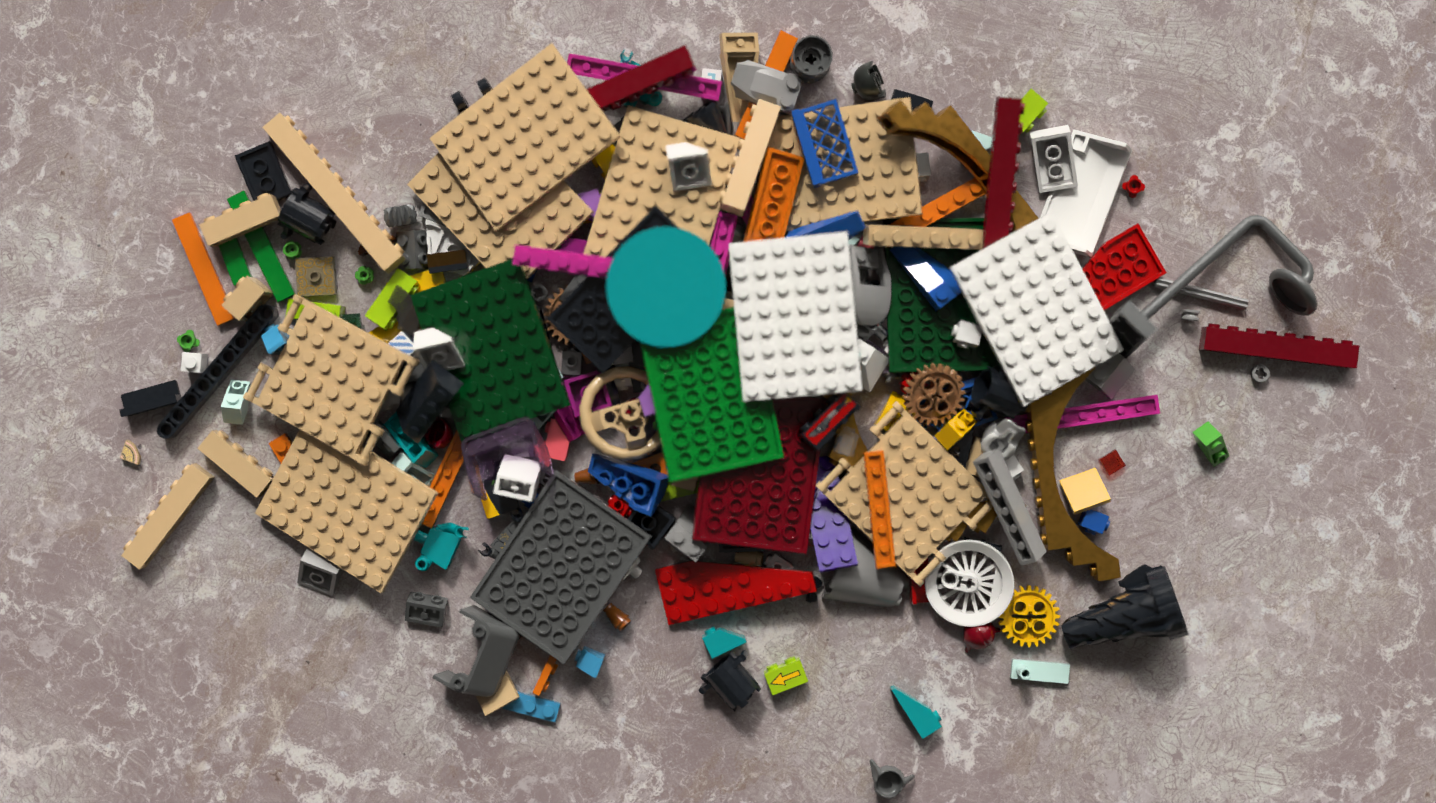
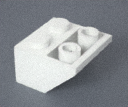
(518, 478)

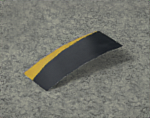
(495, 503)

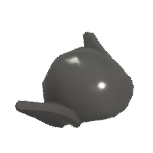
(888, 780)

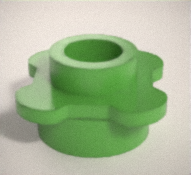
(182, 340)

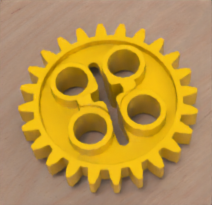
(1028, 633)

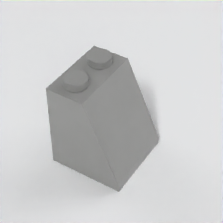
(681, 534)

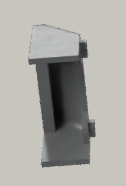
(492, 658)

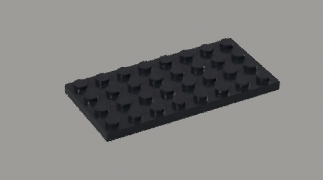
(586, 315)

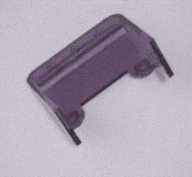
(491, 445)

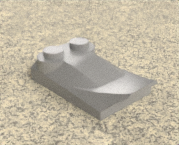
(756, 82)

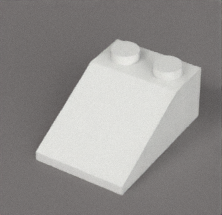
(1053, 158)

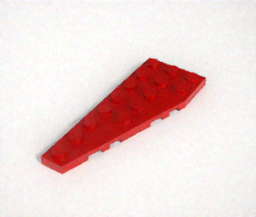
(1122, 266)
(711, 588)

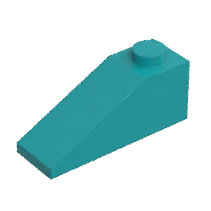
(419, 453)
(920, 714)

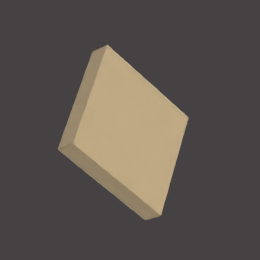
(505, 695)

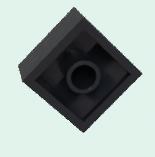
(654, 525)

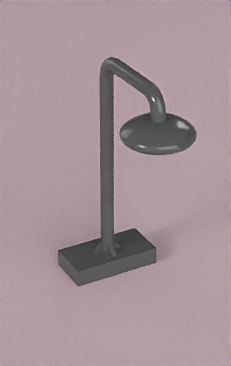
(1289, 287)

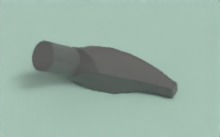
(726, 116)

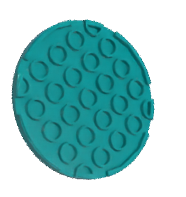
(665, 286)

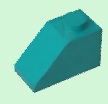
(721, 640)

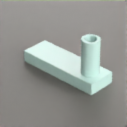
(1040, 671)

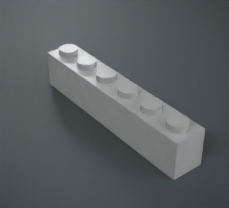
(1009, 507)

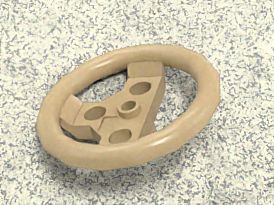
(595, 421)

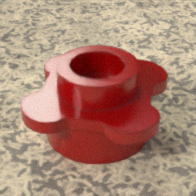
(1139, 186)

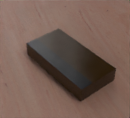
(447, 261)

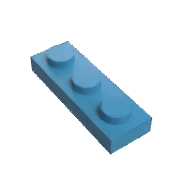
(535, 707)

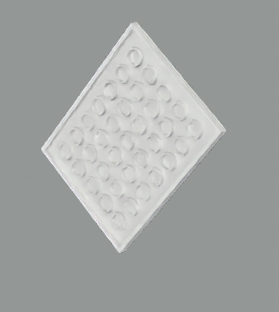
(1036, 309)
(795, 316)

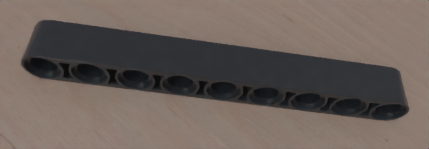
(209, 376)

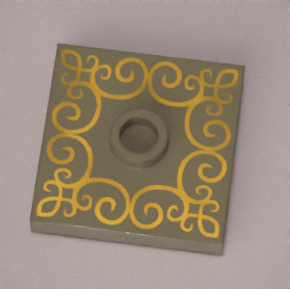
(315, 276)

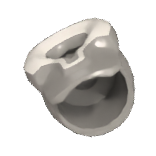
(1003, 435)

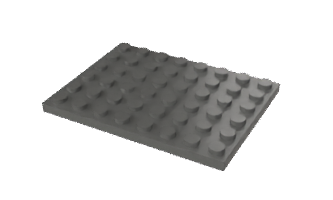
(560, 567)

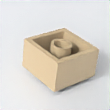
(246, 298)

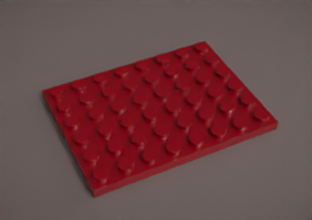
(769, 500)

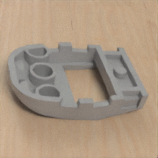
(870, 301)

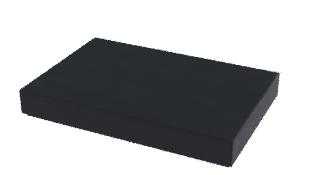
(263, 172)

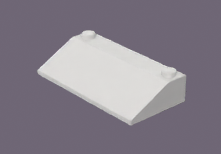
(1085, 208)

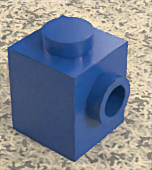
(1094, 521)

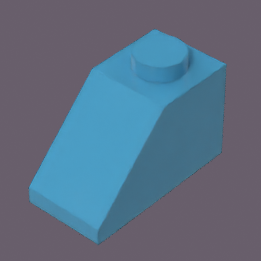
(274, 339)
(589, 661)

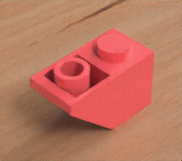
(556, 441)

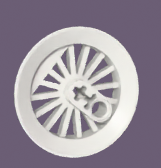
(1001, 586)

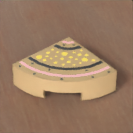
(130, 453)

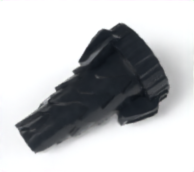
(1142, 610)

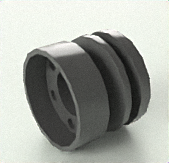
(818, 51)

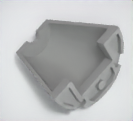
(864, 582)

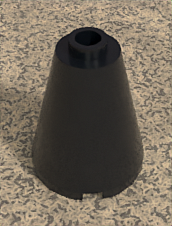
(708, 117)

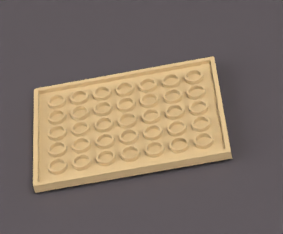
(524, 137)
(885, 163)
(642, 179)
(542, 225)
(345, 509)

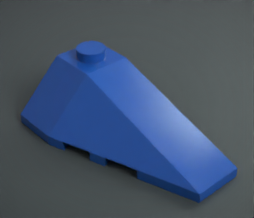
(850, 223)
(928, 274)
(635, 484)

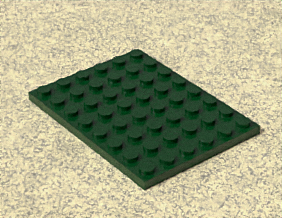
(920, 333)
(503, 347)

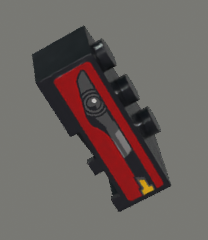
(828, 420)

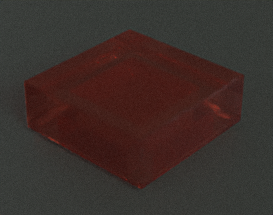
(1112, 462)

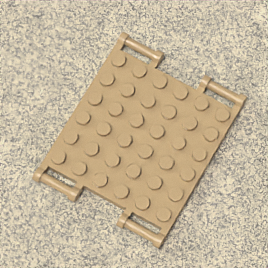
(331, 379)
(925, 492)

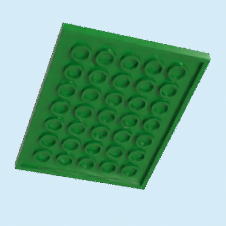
(702, 406)

